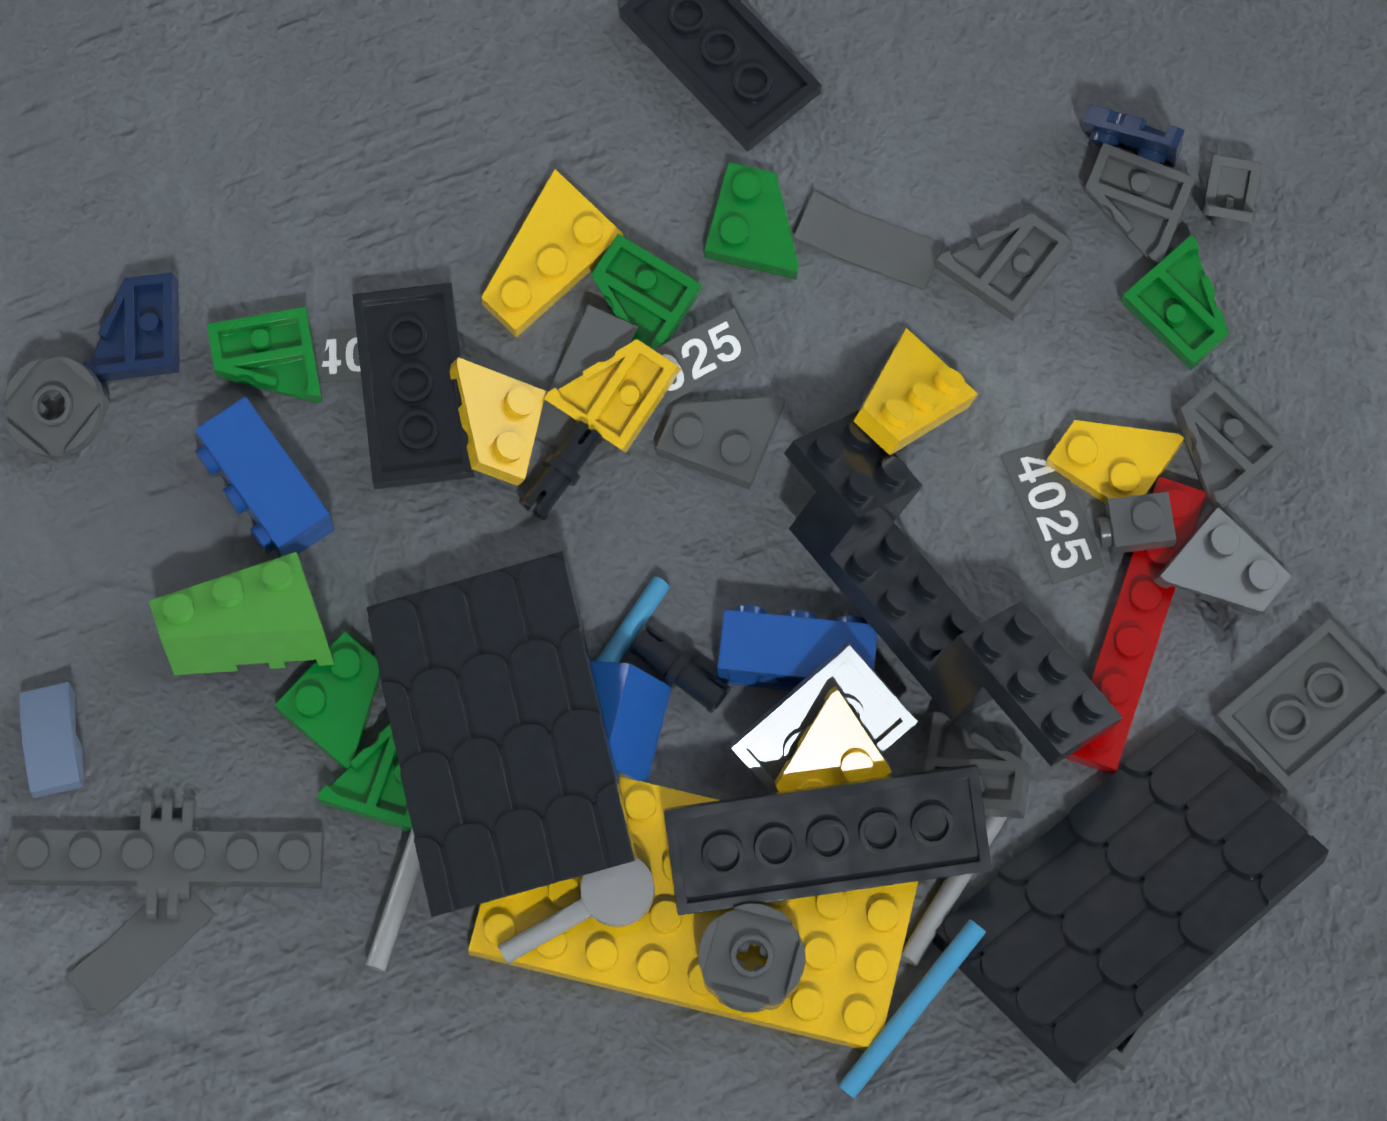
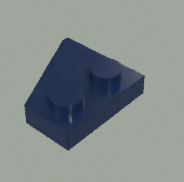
(1133, 134)
(140, 331)

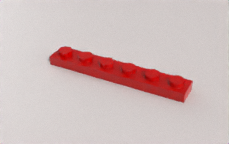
(1137, 629)

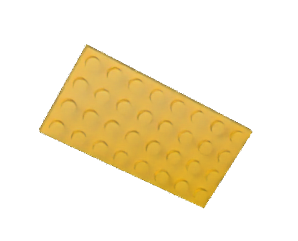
(847, 936)

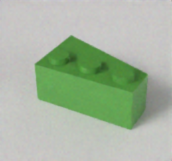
(242, 620)

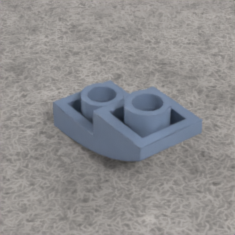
(50, 740)

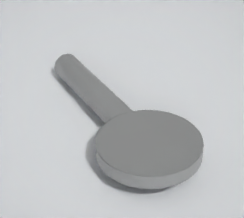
(610, 896)

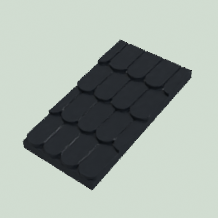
(499, 734)
(1131, 897)

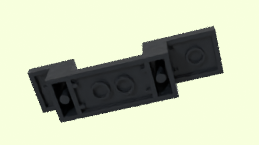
(916, 613)

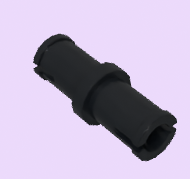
(560, 470)
(680, 669)

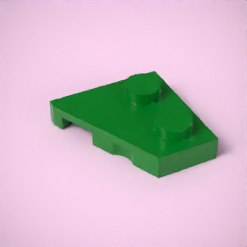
(752, 224)
(645, 291)
(1179, 305)
(268, 353)
(334, 700)
(372, 786)

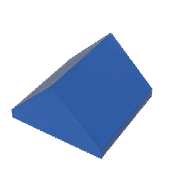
(633, 715)

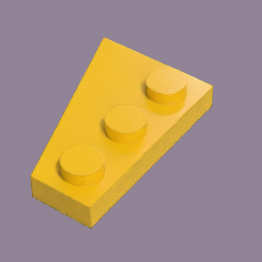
(549, 255)
(912, 396)

